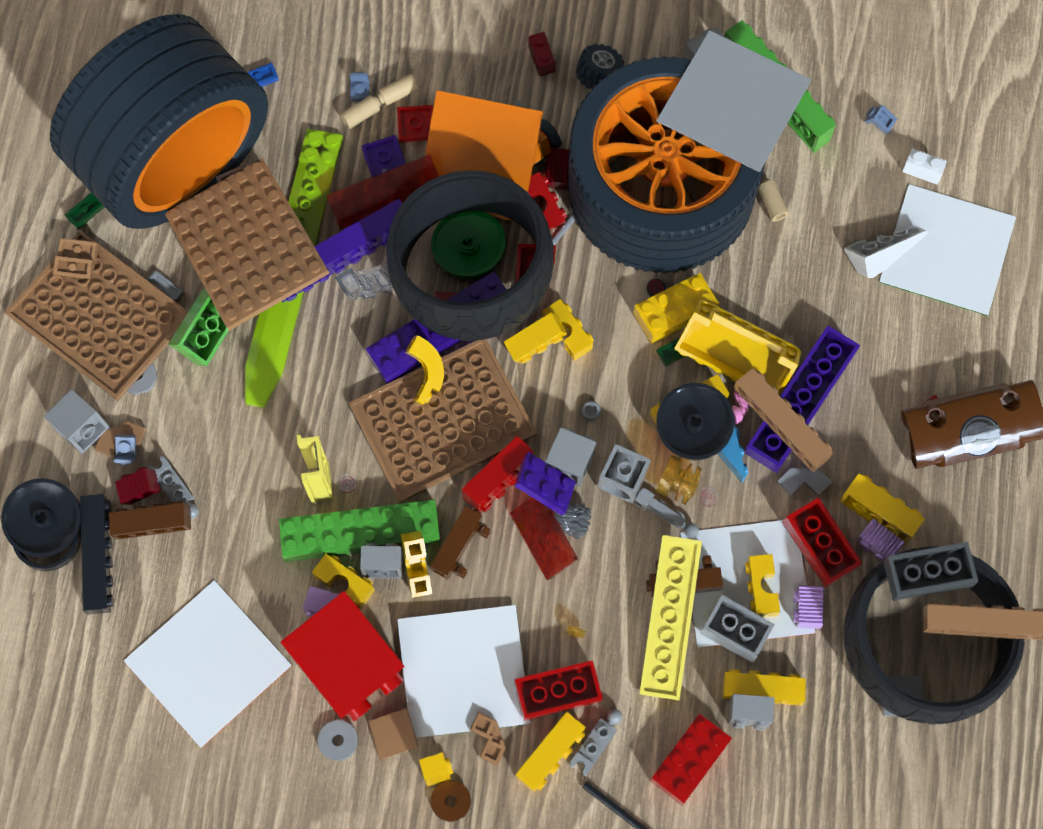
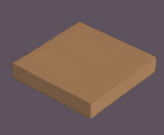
(393, 734)

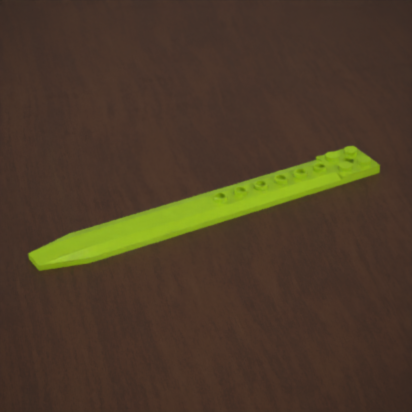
(277, 324)

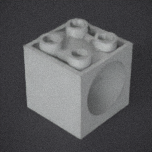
(76, 421)
(572, 454)
(624, 473)

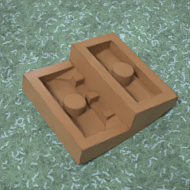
(75, 258)

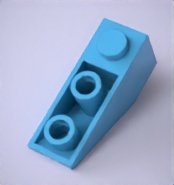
(732, 456)

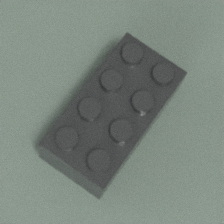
(930, 571)

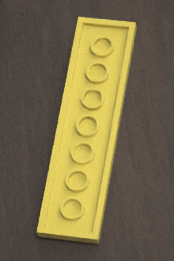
(670, 617)

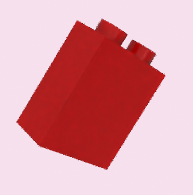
(344, 657)

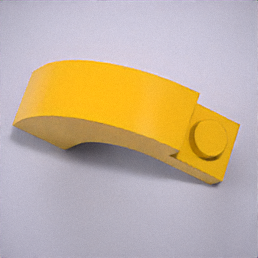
(432, 365)

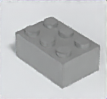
(737, 628)

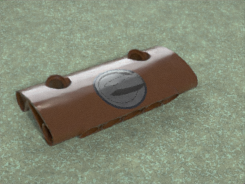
(974, 424)

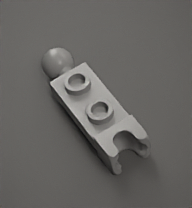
(174, 486)
(645, 500)
(597, 741)

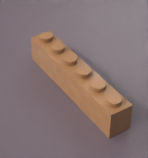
(783, 420)
(983, 621)

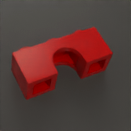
(552, 213)

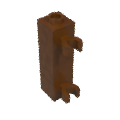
(457, 542)
(707, 580)

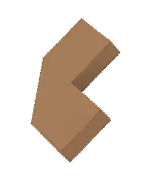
(106, 442)
(489, 729)

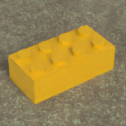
(672, 308)
(877, 504)

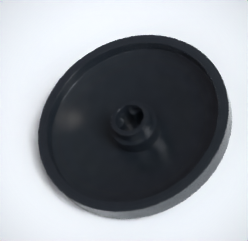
(695, 421)
(41, 517)

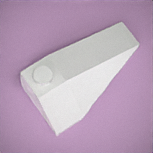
(877, 255)

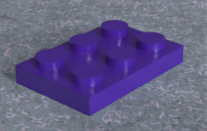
(545, 483)

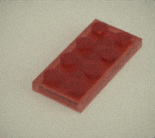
(544, 537)

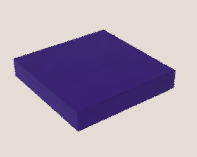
(383, 154)

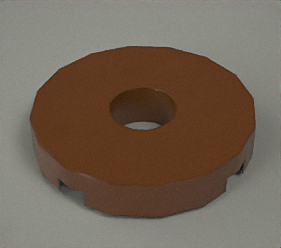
(446, 789)

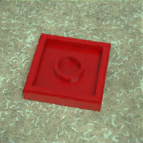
(414, 123)

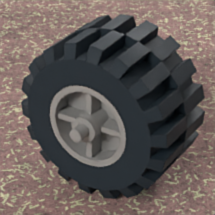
(596, 63)

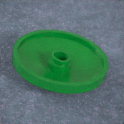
(468, 244)

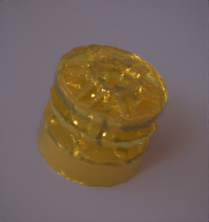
(679, 480)

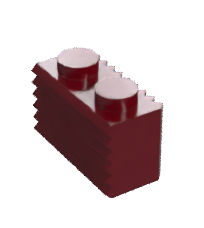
(541, 54)
(557, 168)
(137, 486)

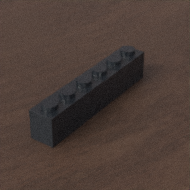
(95, 554)

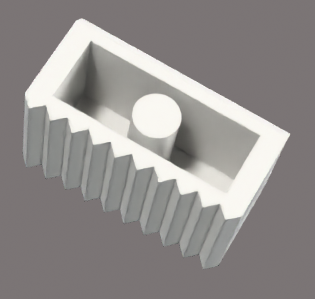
(924, 166)

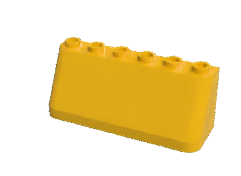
(736, 346)

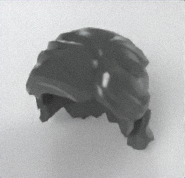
(574, 520)

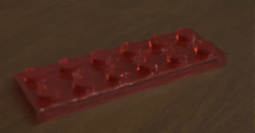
(376, 192)

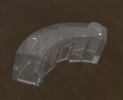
(365, 282)

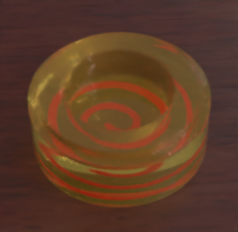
(576, 632)

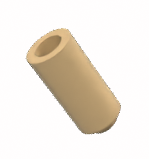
(397, 90)
(360, 111)
(772, 200)

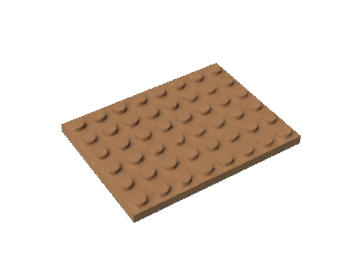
(246, 244)
(101, 324)
(451, 433)

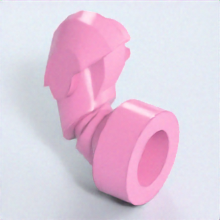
(741, 408)

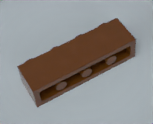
(150, 520)

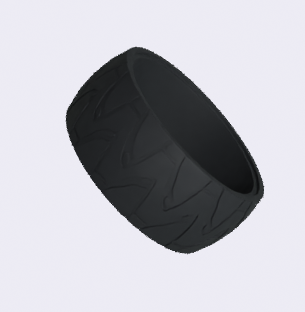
(454, 195)
(991, 590)

